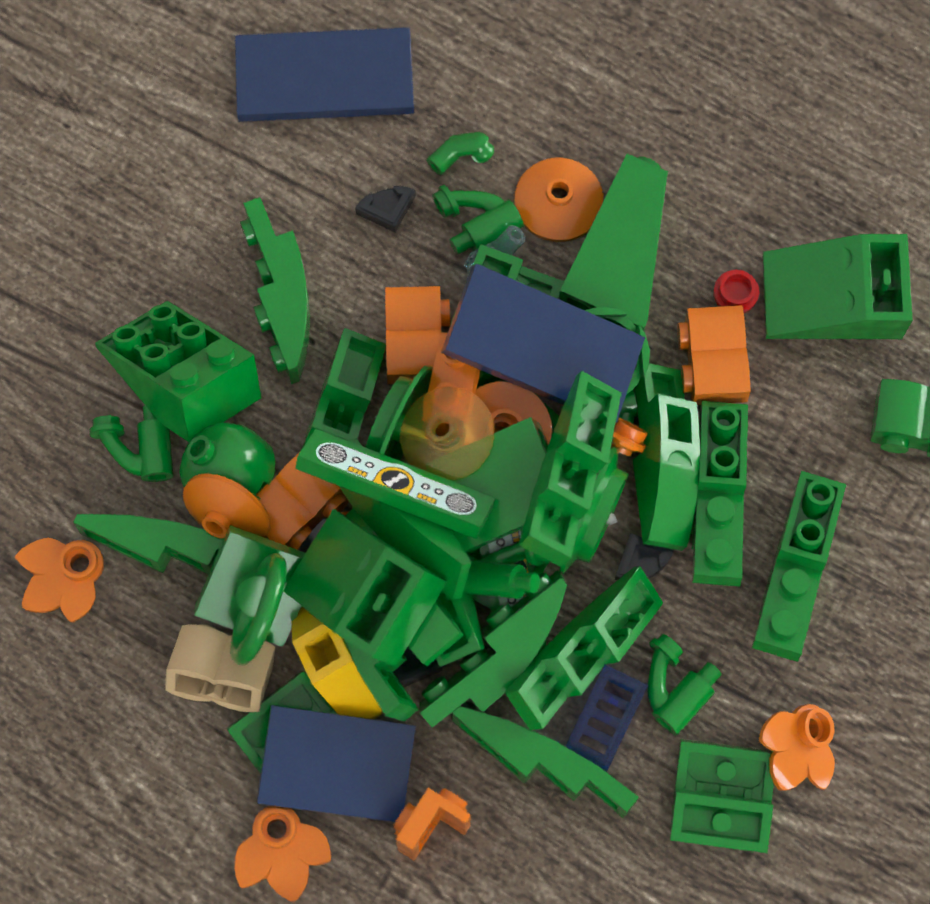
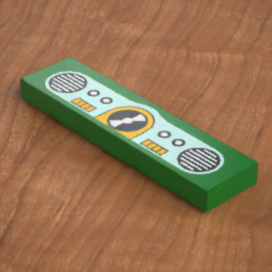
(395, 483)

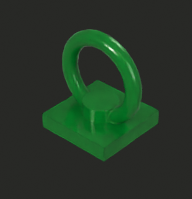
(248, 592)

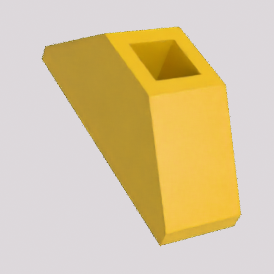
(332, 668)

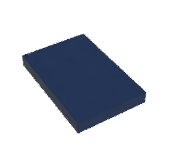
(335, 764)

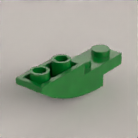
(285, 292)
(670, 463)
(720, 494)
(798, 566)
(514, 641)

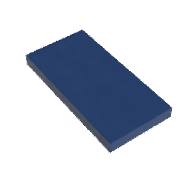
(324, 74)
(537, 338)

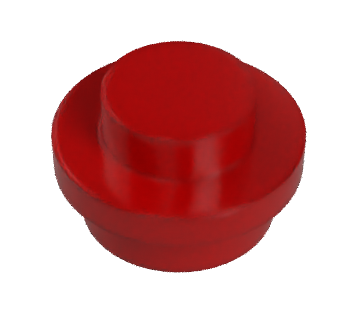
(736, 289)

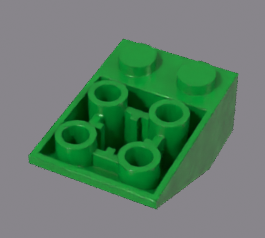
(839, 289)
(182, 369)
(364, 588)

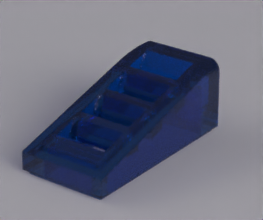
(623, 680)

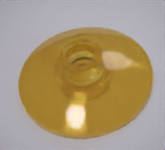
(463, 446)

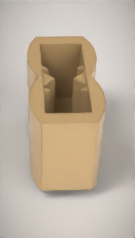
(205, 671)

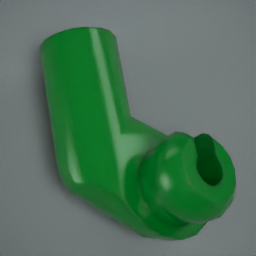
(460, 145)

